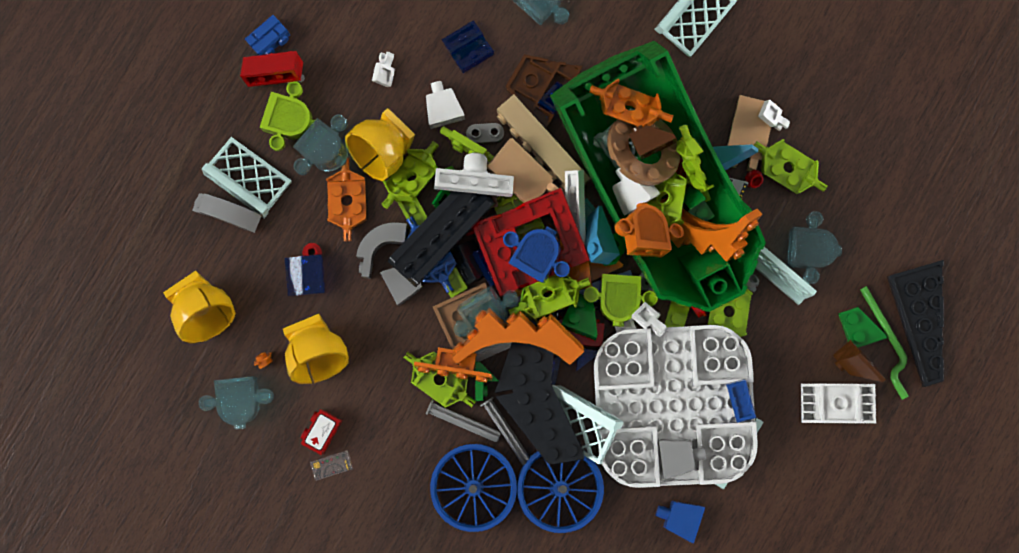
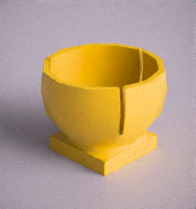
(381, 137)
(199, 309)
(315, 344)

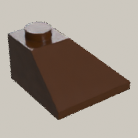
(650, 140)
(856, 363)

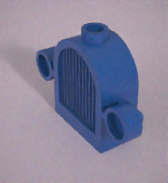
(537, 253)

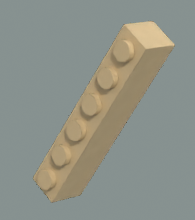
(537, 139)

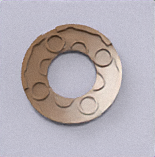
(630, 166)

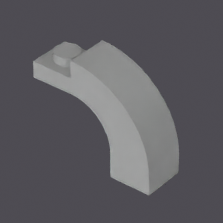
(226, 212)
(382, 235)

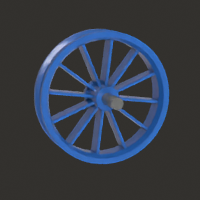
(473, 488)
(559, 489)

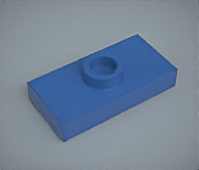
(741, 400)

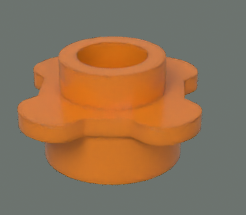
(263, 360)

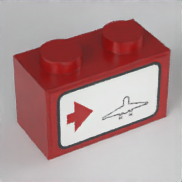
(321, 431)

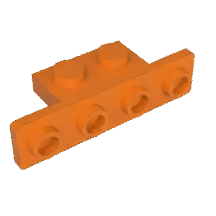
(446, 365)

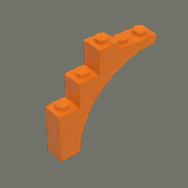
(724, 238)
(493, 330)

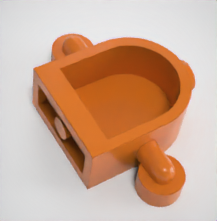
(648, 232)

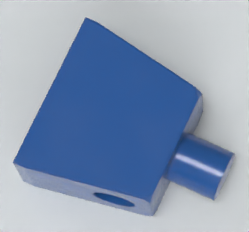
(682, 519)

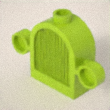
(286, 117)
(619, 297)

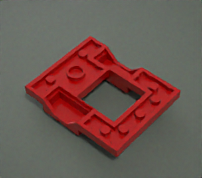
(497, 254)

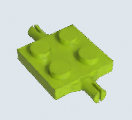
(462, 143)

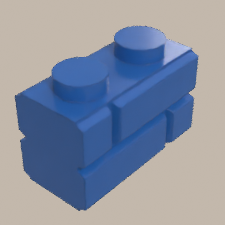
(268, 36)

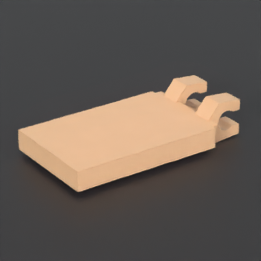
(749, 128)
(529, 176)

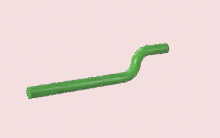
(892, 338)

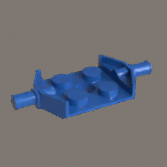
(443, 270)

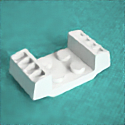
(838, 403)

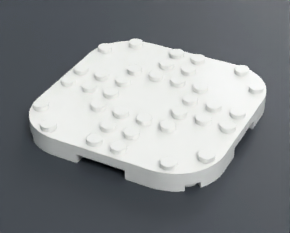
(674, 392)

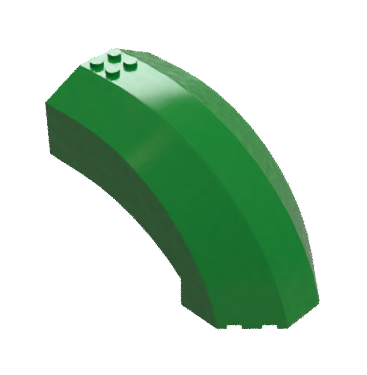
(682, 273)

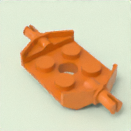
(616, 97)
(346, 184)

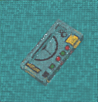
(331, 465)

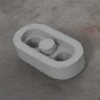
(485, 135)

